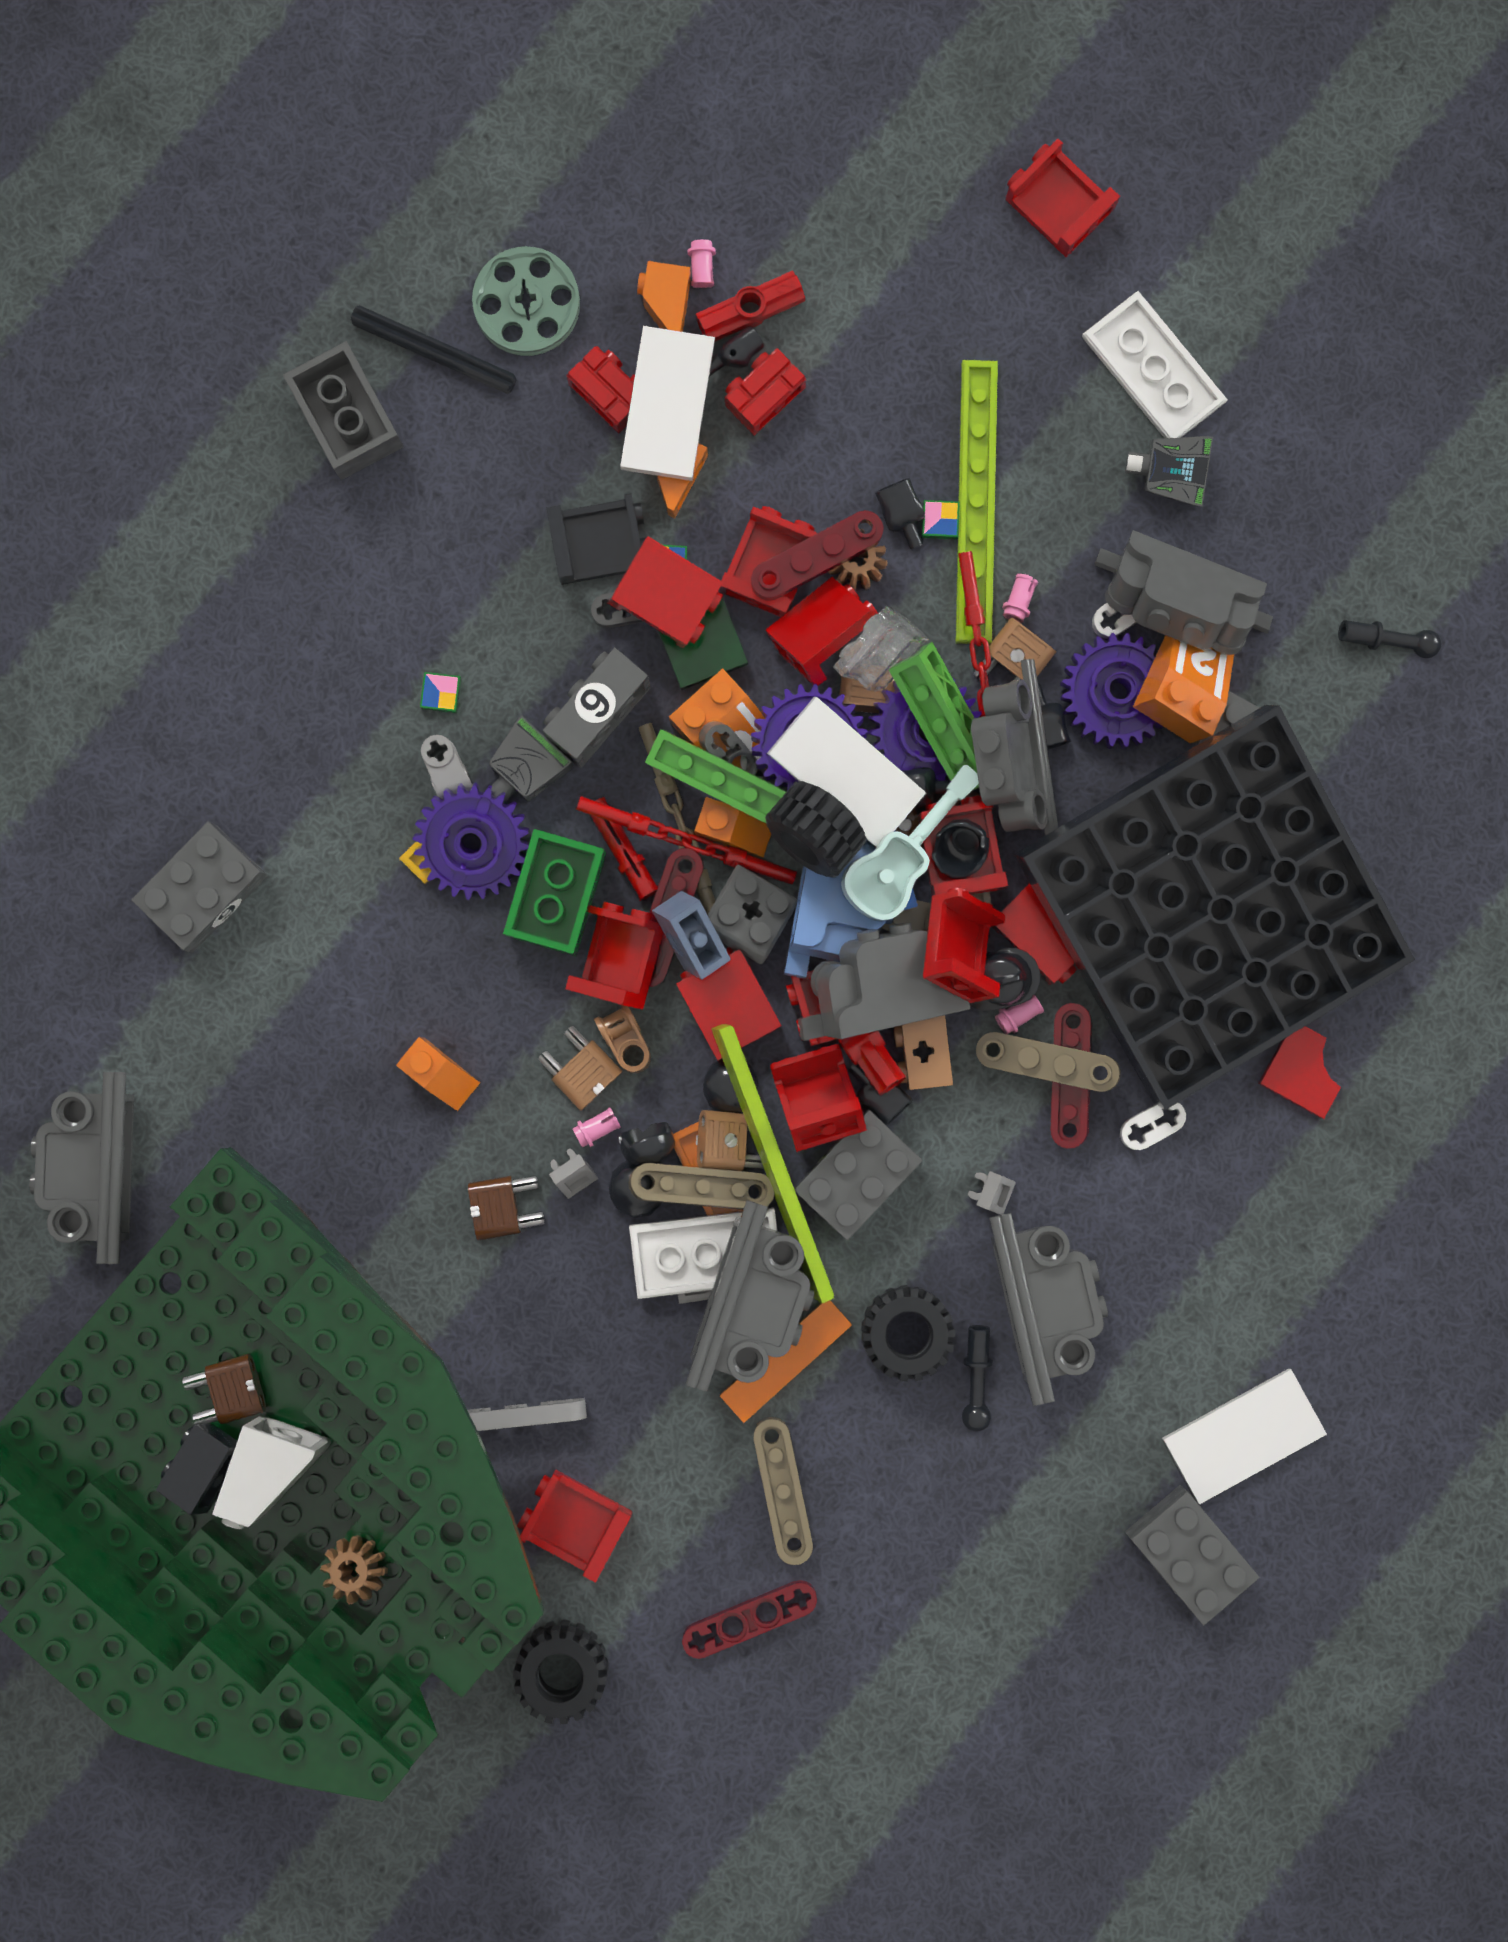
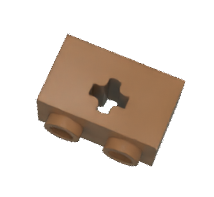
(937, 1068)

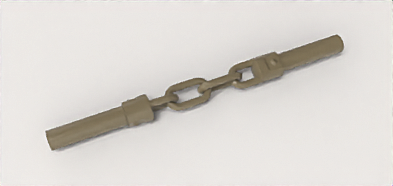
(666, 786)

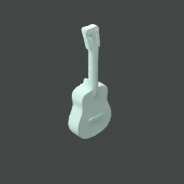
(884, 879)

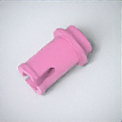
(702, 263)
(1020, 598)
(1017, 1015)
(596, 1127)

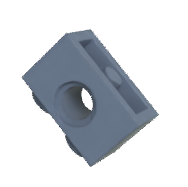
(691, 935)

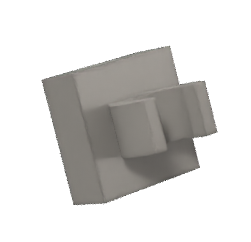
(572, 1175)
(994, 1193)

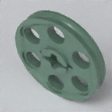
(513, 313)

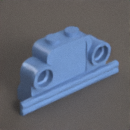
(824, 919)

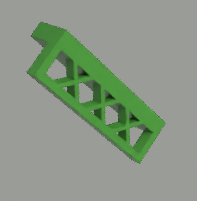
(937, 707)
(713, 775)

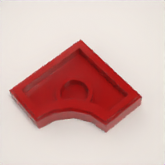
(1300, 1074)

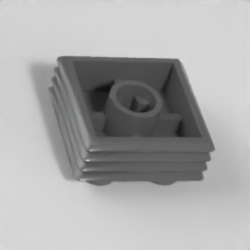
(771, 908)

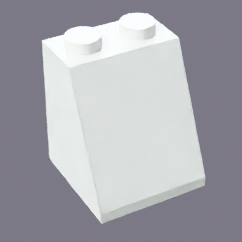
(264, 1467)

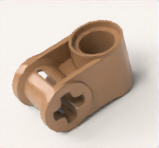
(623, 1037)

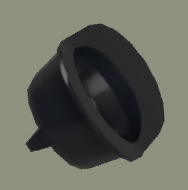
(1017, 978)

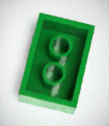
(555, 892)

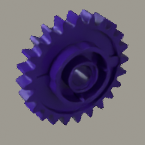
(1091, 695)
(782, 716)
(899, 734)
(475, 814)

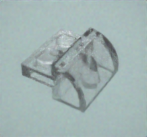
(884, 642)

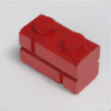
(604, 386)
(764, 390)

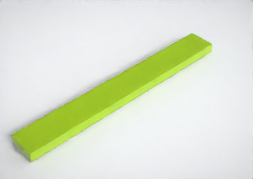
(977, 487)
(772, 1158)

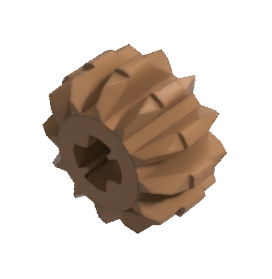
(870, 567)
(341, 1571)

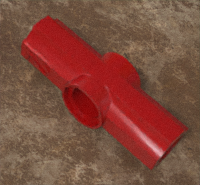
(770, 296)
(874, 1060)

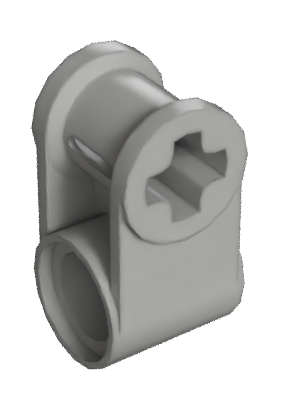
(448, 772)

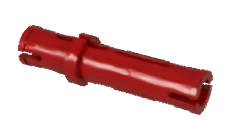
(644, 884)

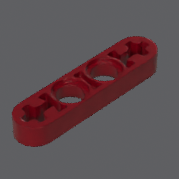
(751, 1623)

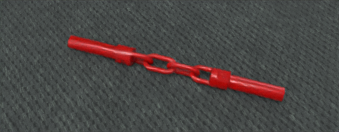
(974, 619)
(640, 823)

